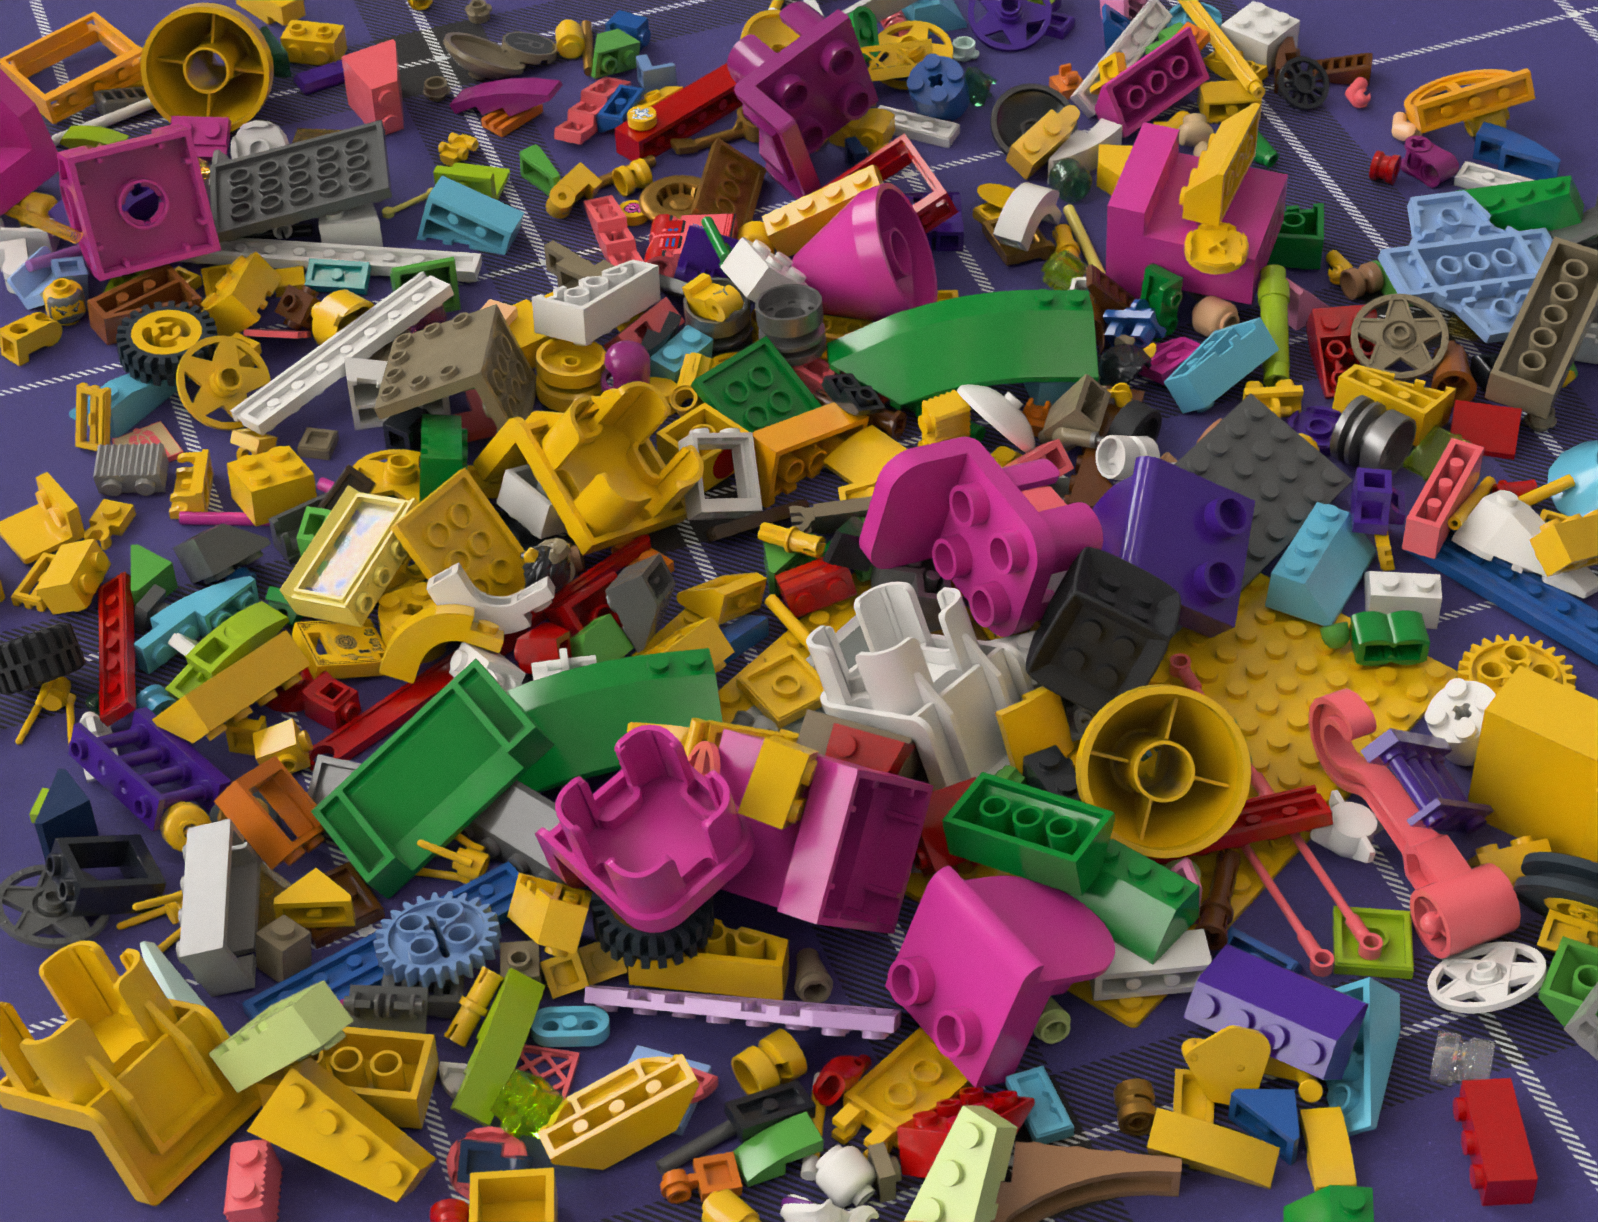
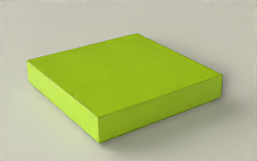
(1397, 947)

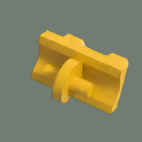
(1281, 399)

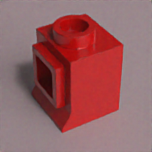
(330, 702)

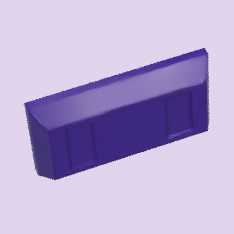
(320, 78)

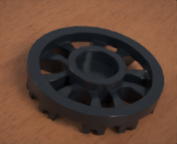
(1302, 83)

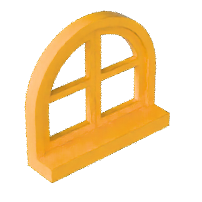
(1493, 92)

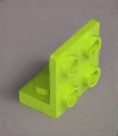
(481, 178)

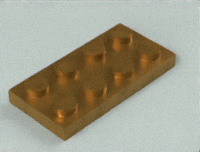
(729, 184)

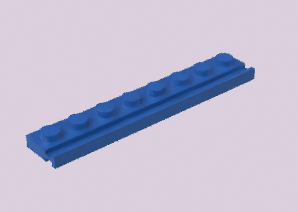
(1523, 596)
(359, 962)

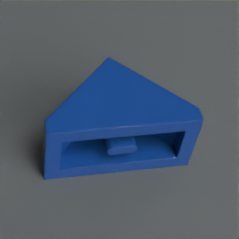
(1268, 1117)

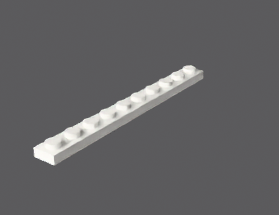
(297, 253)

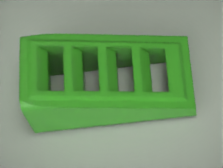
(538, 169)

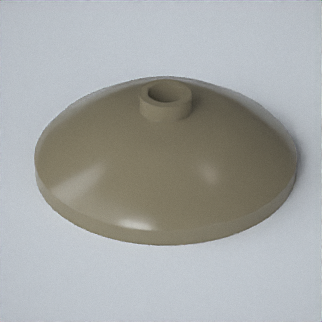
(481, 57)

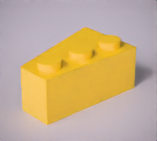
(241, 294)

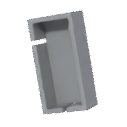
(219, 908)

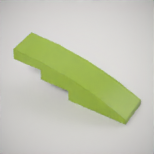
(498, 1046)

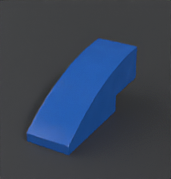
(1514, 153)

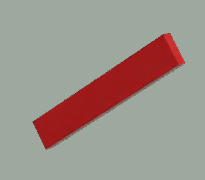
(116, 649)

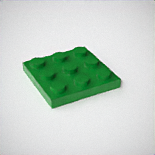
(755, 388)

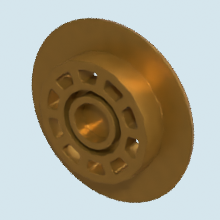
(669, 196)

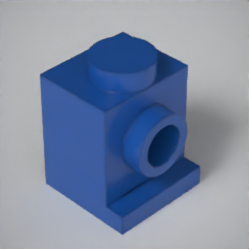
(632, 24)

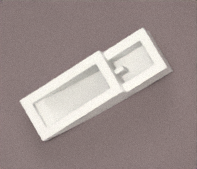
(1085, 146)

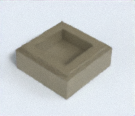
(318, 443)

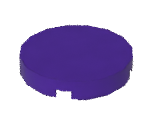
(1317, 423)

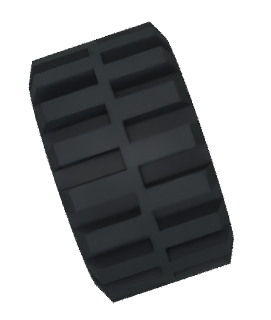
(39, 658)

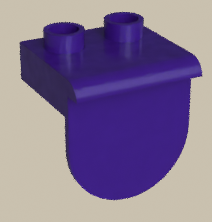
(1183, 534)

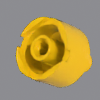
(336, 312)
(401, 605)

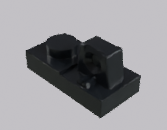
(767, 1107)

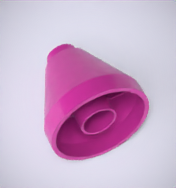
(871, 258)

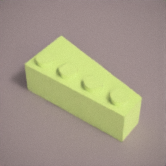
(282, 1035)

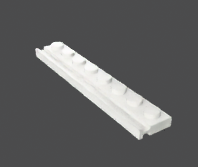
(326, 363)

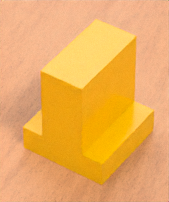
(1540, 764)

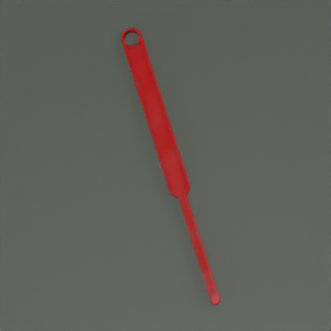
(410, 698)

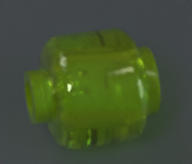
(1061, 269)

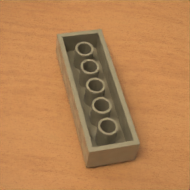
(1547, 330)

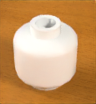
(845, 1176)

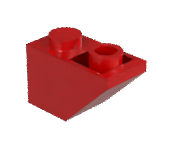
(541, 645)

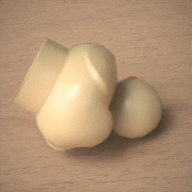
(1195, 132)

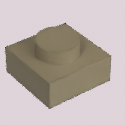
(887, 1172)

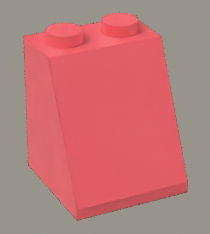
(375, 85)

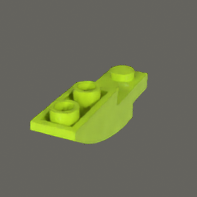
(227, 645)

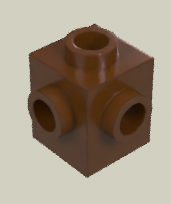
(296, 306)

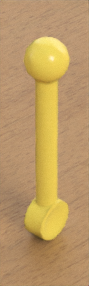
(389, 212)

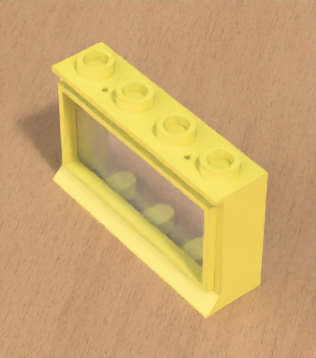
(349, 559)

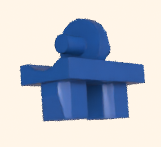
(1137, 322)

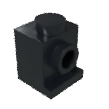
(404, 429)

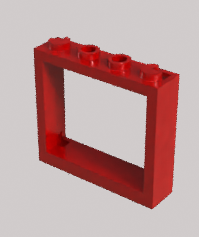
(890, 159)

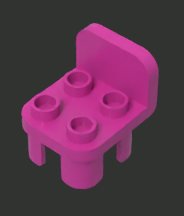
(977, 527)
(651, 835)

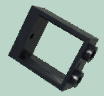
(104, 897)

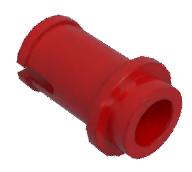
(1518, 487)

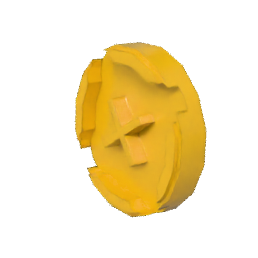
(1216, 248)

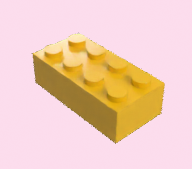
(382, 1067)

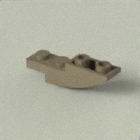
(570, 266)

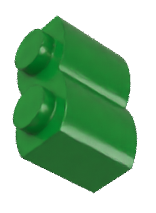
(1389, 638)

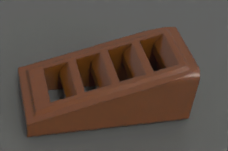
(1346, 68)
(1106, 291)

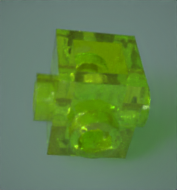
(525, 1104)

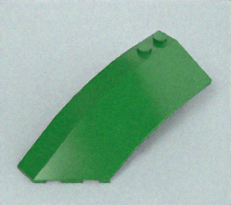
(972, 342)
(592, 704)

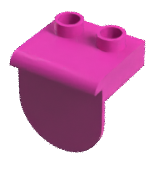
(988, 961)

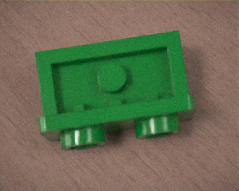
(1163, 294)

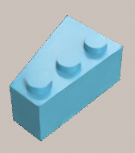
(1220, 364)

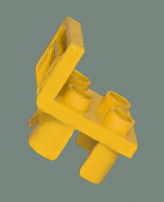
(600, 465)
(125, 1069)

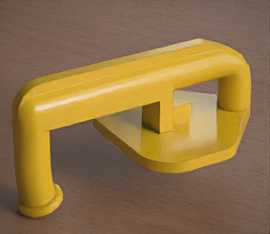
(1238, 1060)

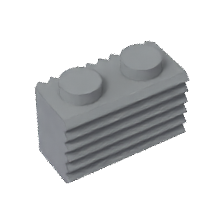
(131, 469)

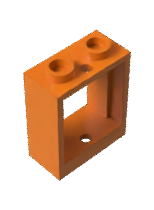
(256, 824)

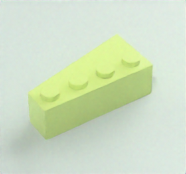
(967, 1170)

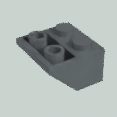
(218, 552)
(641, 599)

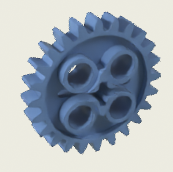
(411, 949)

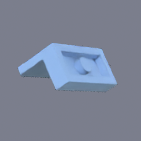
(31, 285)

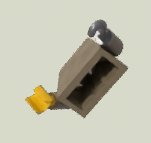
(1080, 412)

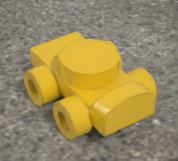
(458, 149)

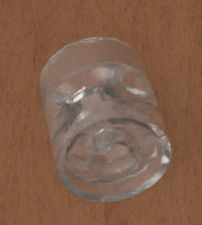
(1459, 1059)

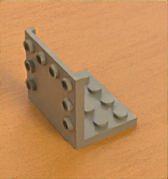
(455, 357)

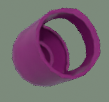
(626, 363)

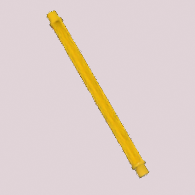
(1224, 48)

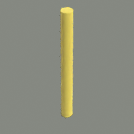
(1082, 237)

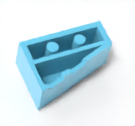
(469, 218)

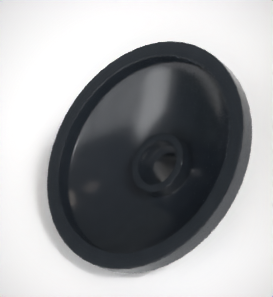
(1021, 109)

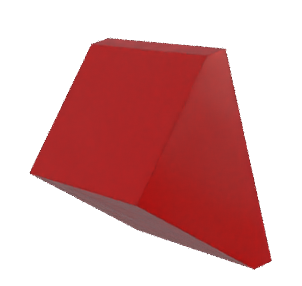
(1488, 426)

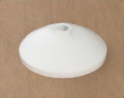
(1001, 413)

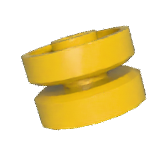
(568, 372)

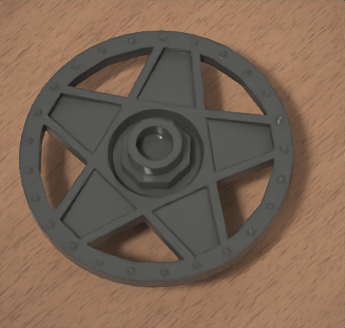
(43, 912)

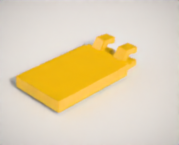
(895, 1089)

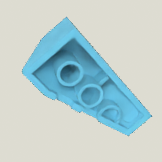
(131, 401)
(1370, 1063)

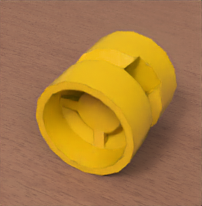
(773, 1062)

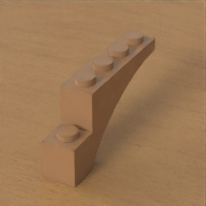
(1062, 1177)

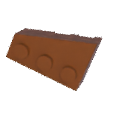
(156, 285)

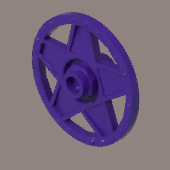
(1011, 19)

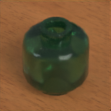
(1070, 180)

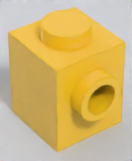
(286, 743)

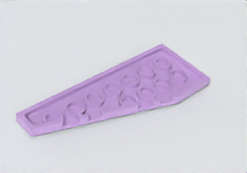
(758, 1012)

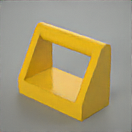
(725, 596)

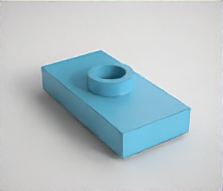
(1048, 1117)

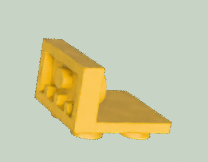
(45, 525)

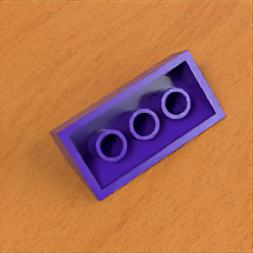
(1300, 1017)

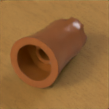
(1454, 373)

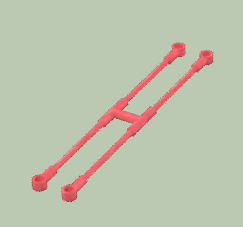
(1181, 668)

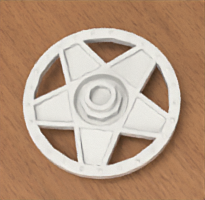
(1487, 979)

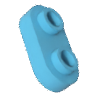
(570, 1026)

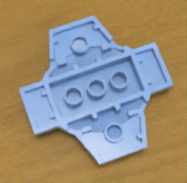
(1466, 262)

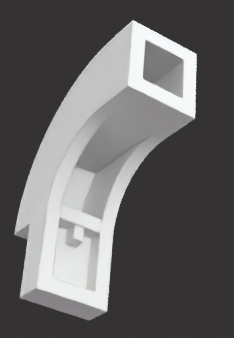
(1023, 214)
(508, 612)

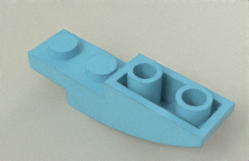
(193, 617)

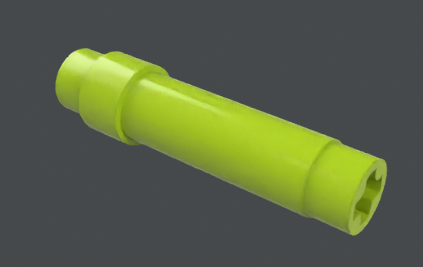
(1273, 301)

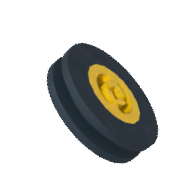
(1559, 884)

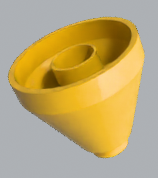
(186, 78)
(1197, 776)

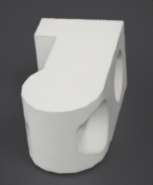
(12, 256)

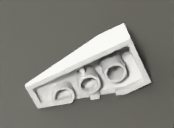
(1503, 528)

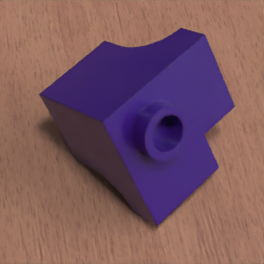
(1375, 502)

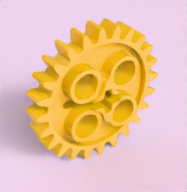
(1497, 661)

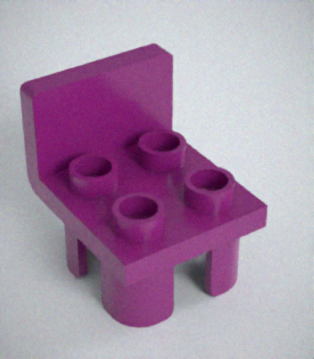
(801, 91)

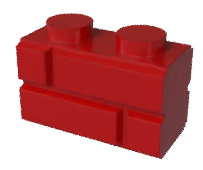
(814, 586)

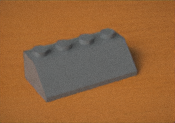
(510, 828)

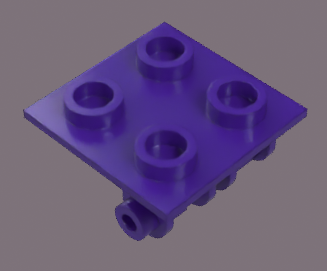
(700, 256)

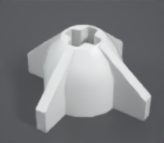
(1351, 830)

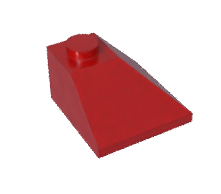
(584, 606)

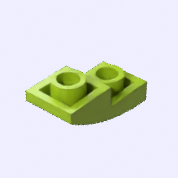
(90, 135)

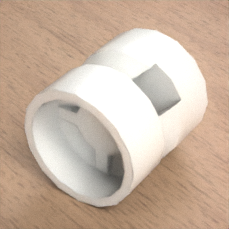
(1118, 454)

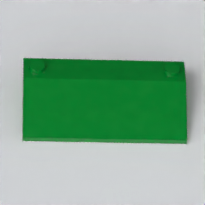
(431, 778)

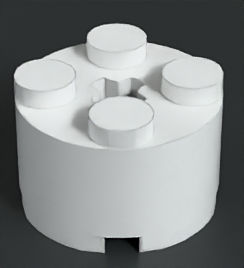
(1458, 717)

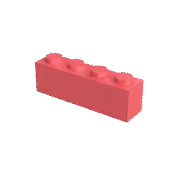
(1441, 497)

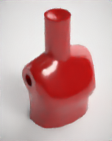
(839, 1076)

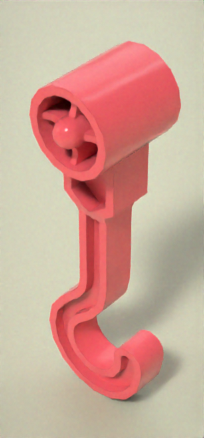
(1451, 901)

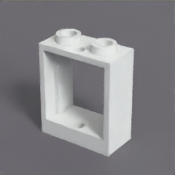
(745, 474)

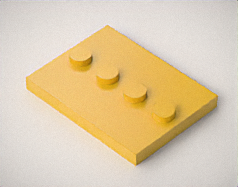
(463, 527)

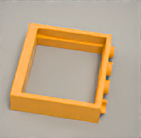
(63, 43)

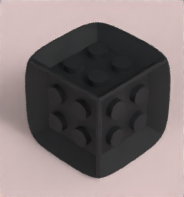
(1103, 630)

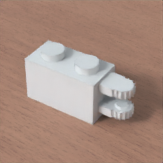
(500, 668)

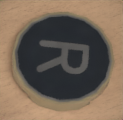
(529, 47)

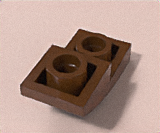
(1285, 53)

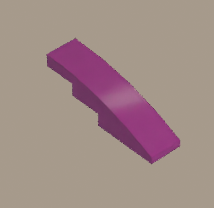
(511, 94)

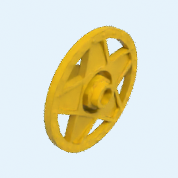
(918, 31)
(221, 380)
(394, 477)

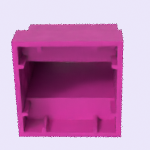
(1149, 226)
(848, 851)

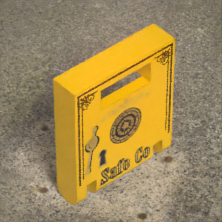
(349, 648)

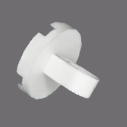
(257, 137)

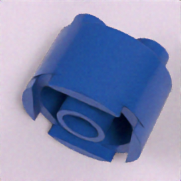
(938, 88)

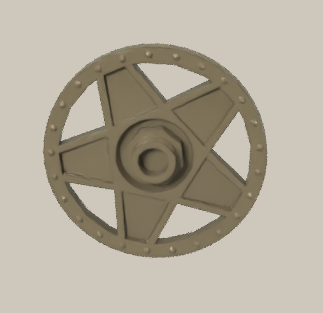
(1400, 336)

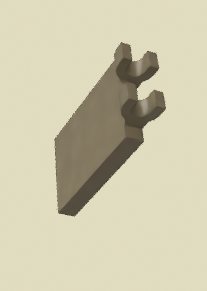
(828, 516)

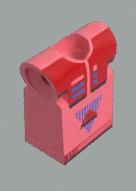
(669, 235)

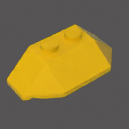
(620, 1113)

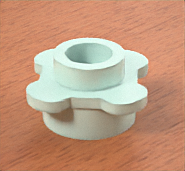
(964, 49)

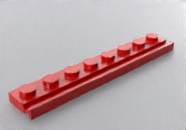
(1271, 819)

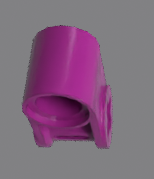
(1428, 164)

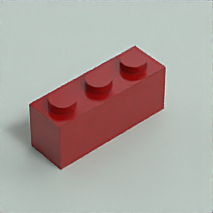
(1496, 1142)

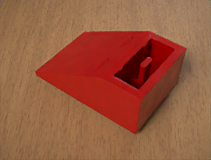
(1330, 343)
(927, 1131)

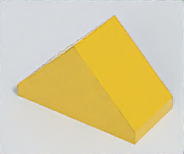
(316, 902)

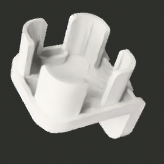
(924, 683)

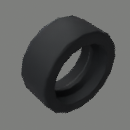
(1136, 420)

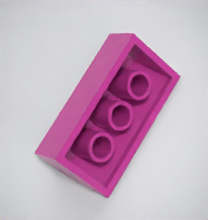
(1153, 83)

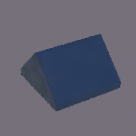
(64, 813)

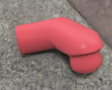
(1355, 93)

